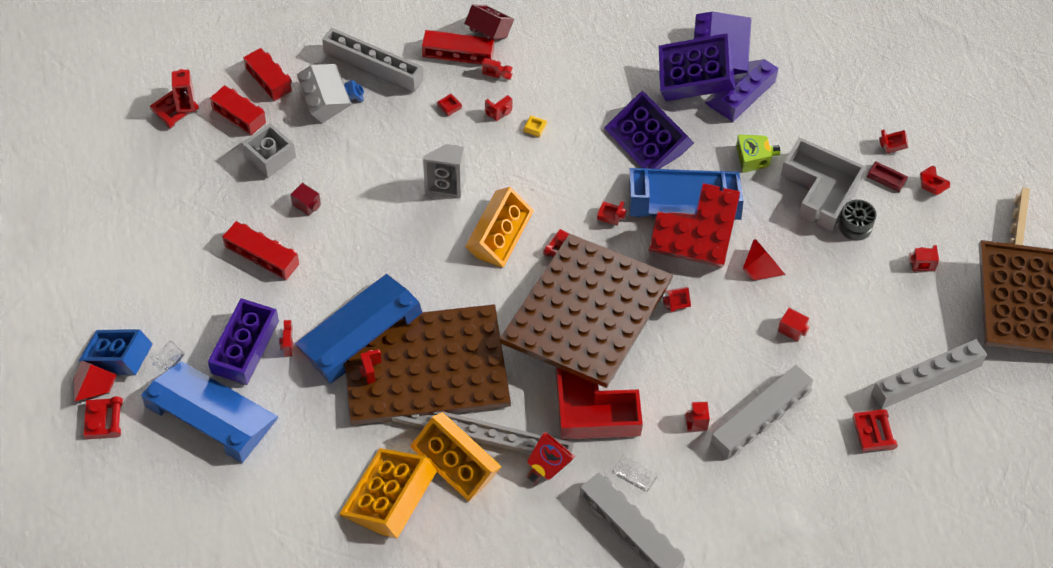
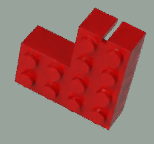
(701, 238)
(596, 413)

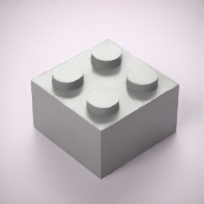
(269, 150)

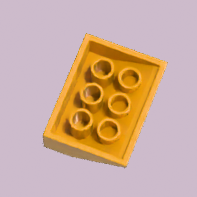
(389, 491)

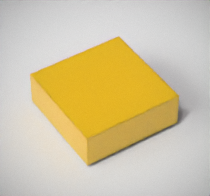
(535, 126)

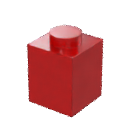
(794, 325)

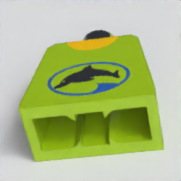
(755, 152)

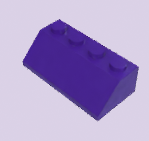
(747, 90)

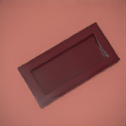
(887, 176)

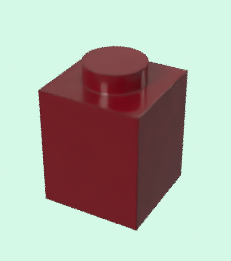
(305, 199)

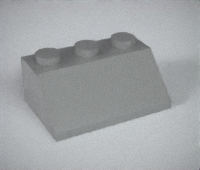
(323, 91)
(445, 171)

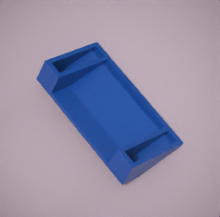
(675, 190)
(357, 325)
(210, 409)

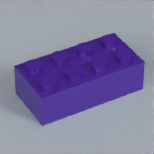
(243, 341)

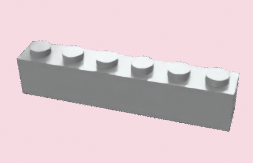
(373, 59)
(928, 374)
(761, 412)
(630, 524)

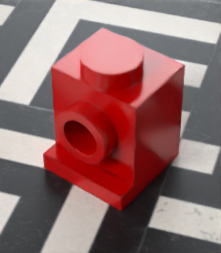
(924, 259)
(698, 417)

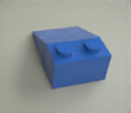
(117, 350)

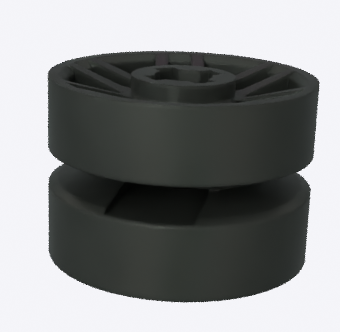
(857, 219)

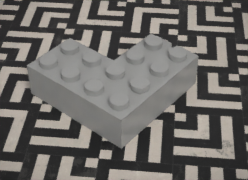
(828, 176)

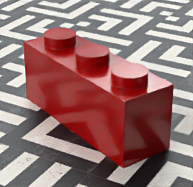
(268, 74)
(238, 110)

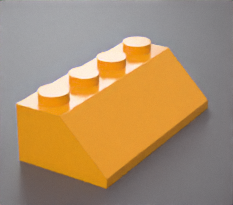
(499, 227)
(455, 456)

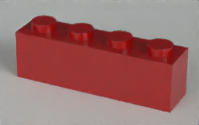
(457, 47)
(261, 250)

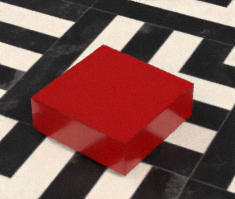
(449, 104)

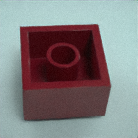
(488, 21)

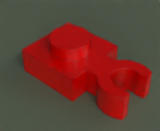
(494, 69)
(286, 342)

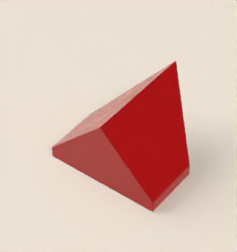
(760, 264)
(91, 381)

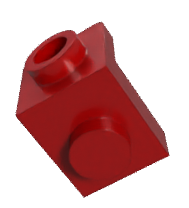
(500, 109)
(894, 141)
(932, 182)
(611, 213)
(677, 299)
(368, 359)

